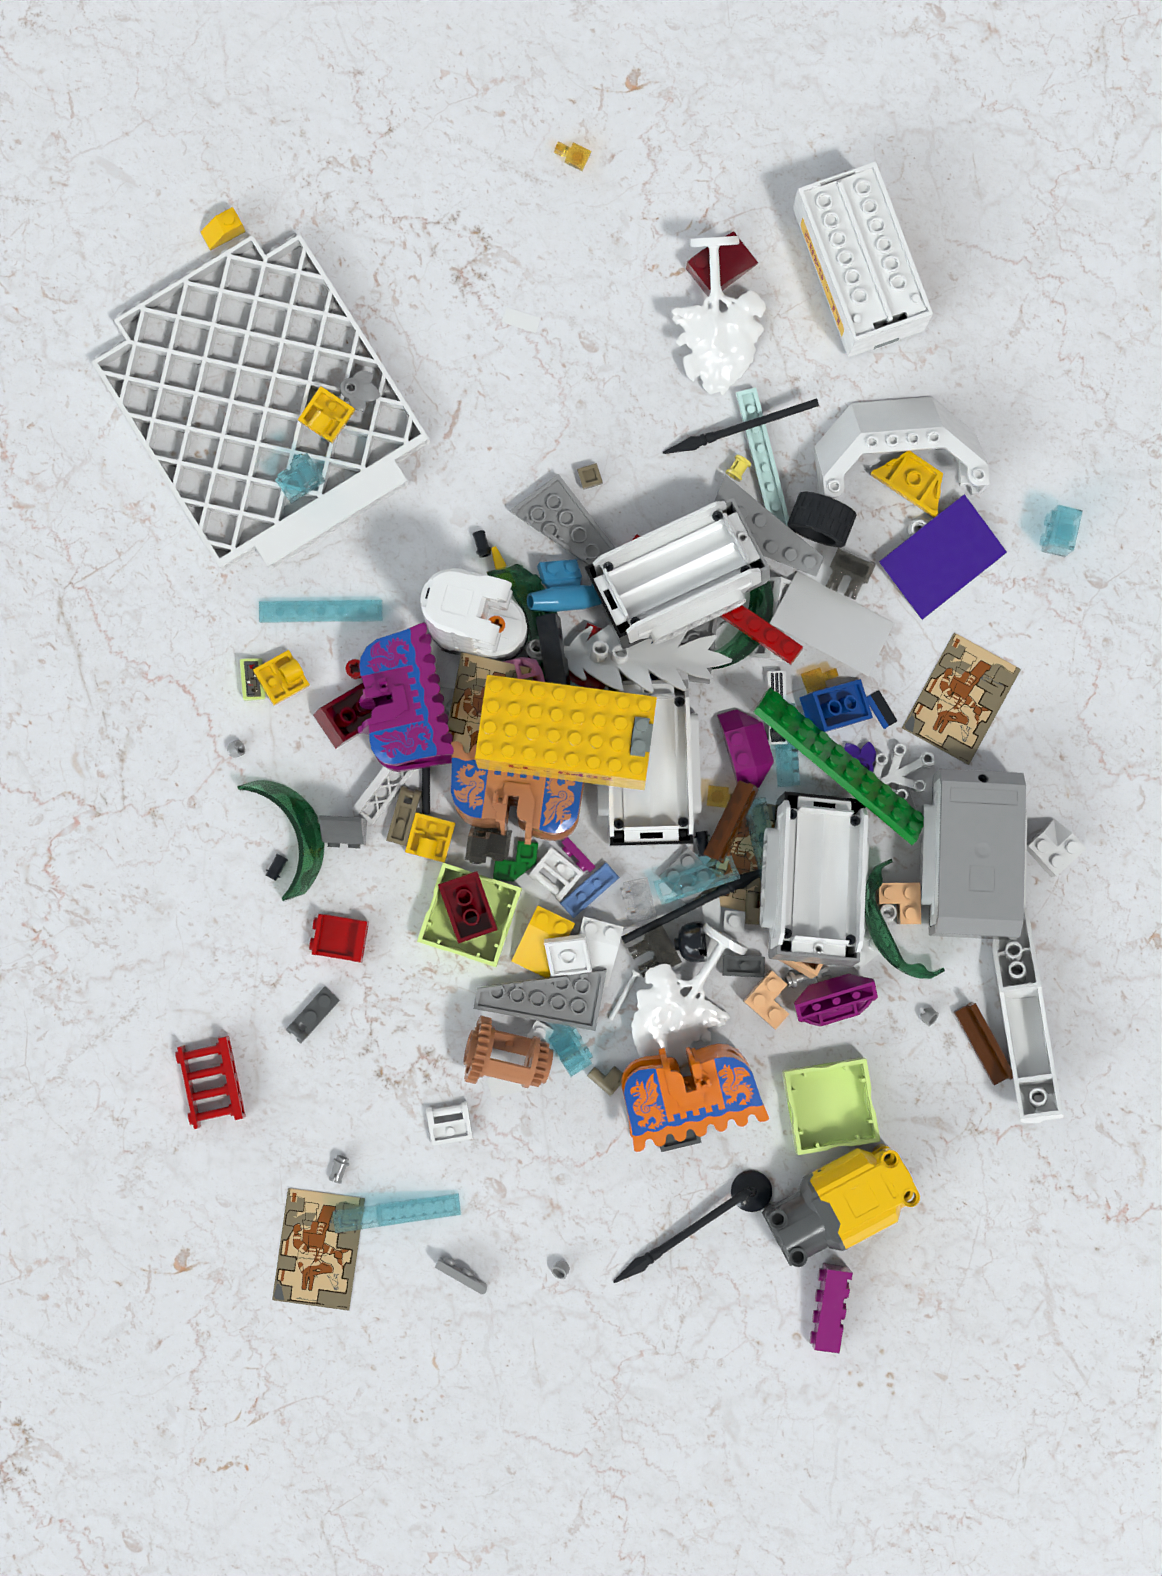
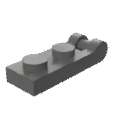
(313, 1014)

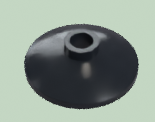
(755, 1180)

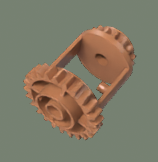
(479, 1049)

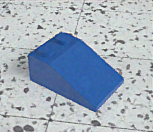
(837, 706)

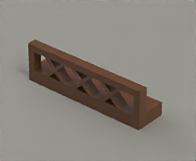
(731, 821)
(984, 1043)

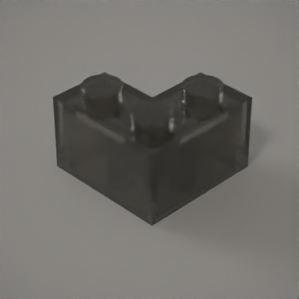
(487, 843)

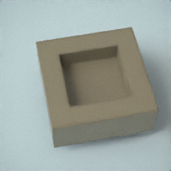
(589, 476)

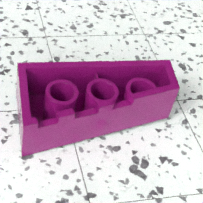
(830, 1307)

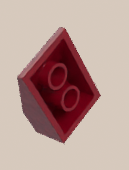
(733, 262)
(343, 716)
(468, 907)

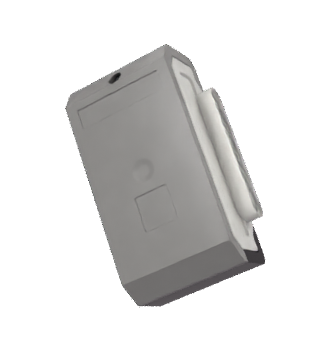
(975, 854)

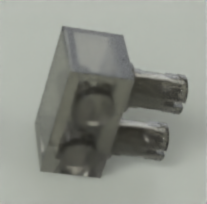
(853, 565)
(662, 947)

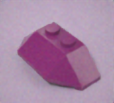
(746, 746)
(835, 999)

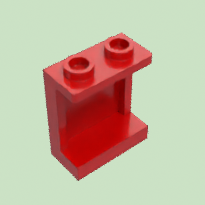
(339, 937)

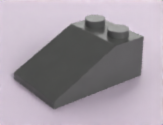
(343, 830)

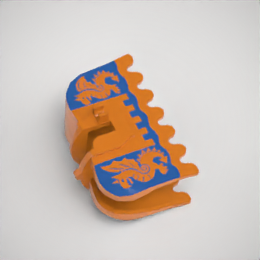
(667, 1103)

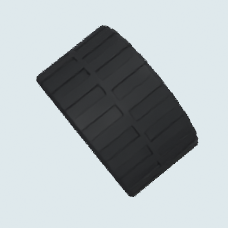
(822, 519)

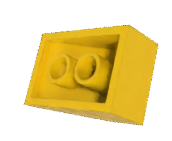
(531, 950)

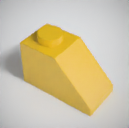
(222, 228)

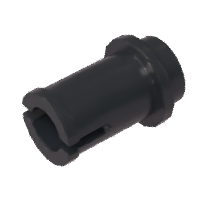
(483, 548)
(702, 841)
(276, 867)

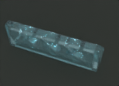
(787, 765)
(693, 889)

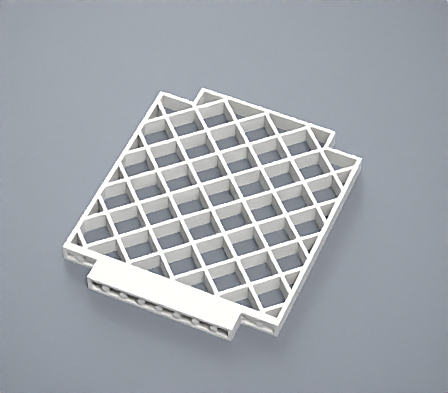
(328, 509)

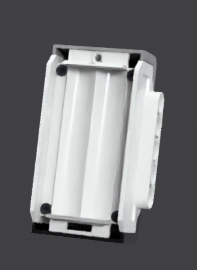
(678, 575)
(673, 781)
(815, 879)

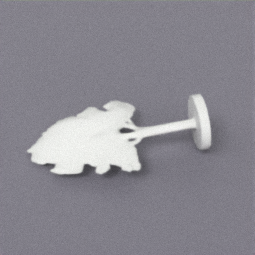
(719, 340)
(676, 1021)

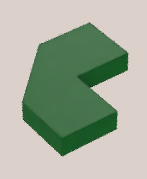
(511, 870)

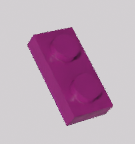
(571, 849)

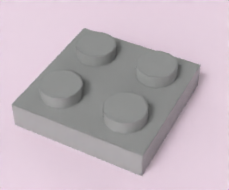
(684, 862)

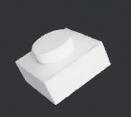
(734, 921)
(540, 1030)

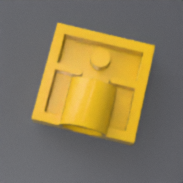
(326, 414)
(281, 677)
(430, 837)

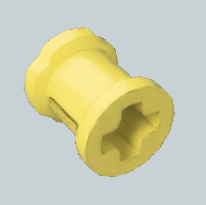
(738, 467)

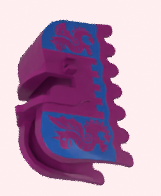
(412, 725)

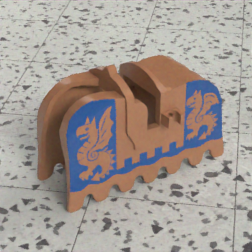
(483, 799)

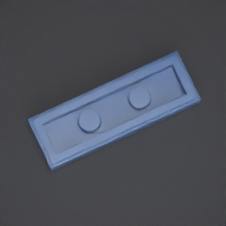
(589, 890)

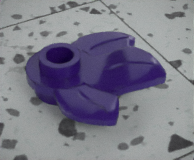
(865, 755)

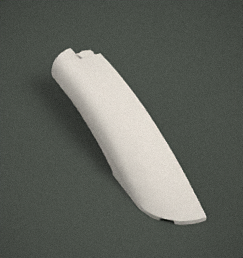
(1027, 1027)

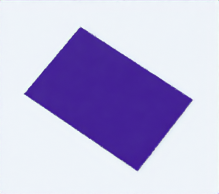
(943, 557)

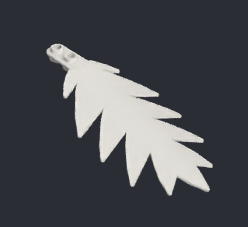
(604, 659)

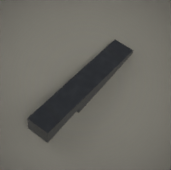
(552, 649)

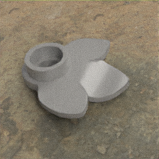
(363, 390)

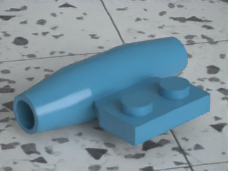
(563, 588)

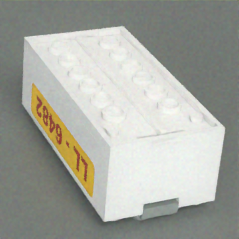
(862, 259)

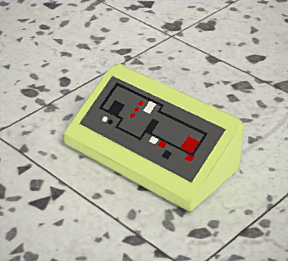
(251, 686)

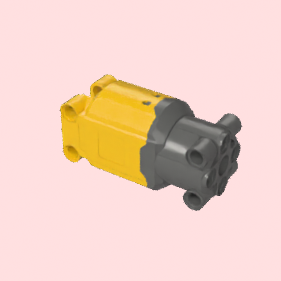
(842, 1204)

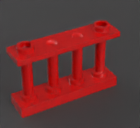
(230, 1088)

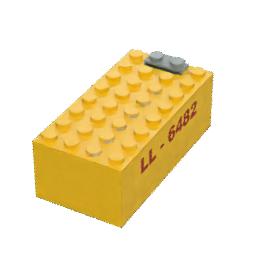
(565, 732)

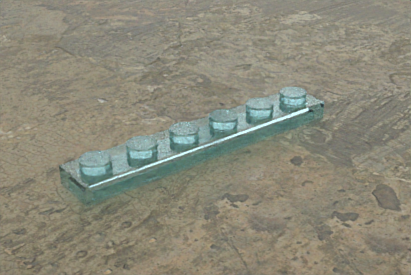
(320, 611)

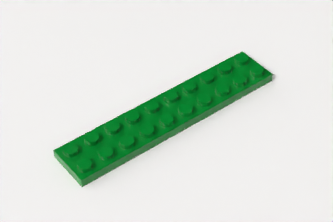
(840, 765)

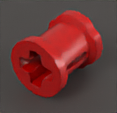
(354, 662)

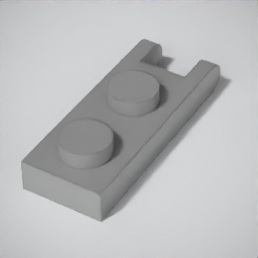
(463, 1275)

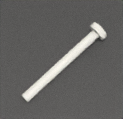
(624, 994)

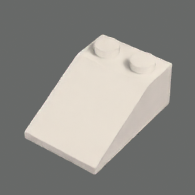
(602, 943)

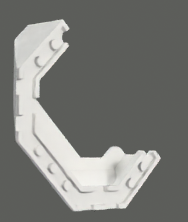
(895, 428)

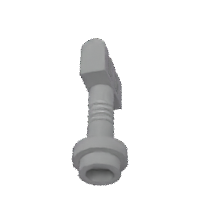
(792, 979)

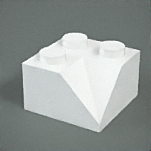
(1055, 848)

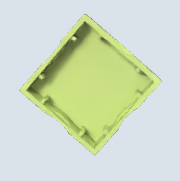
(487, 949)
(830, 1105)

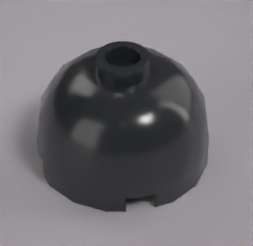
(691, 942)

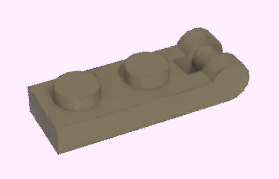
(403, 816)

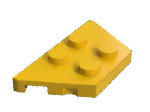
(912, 480)

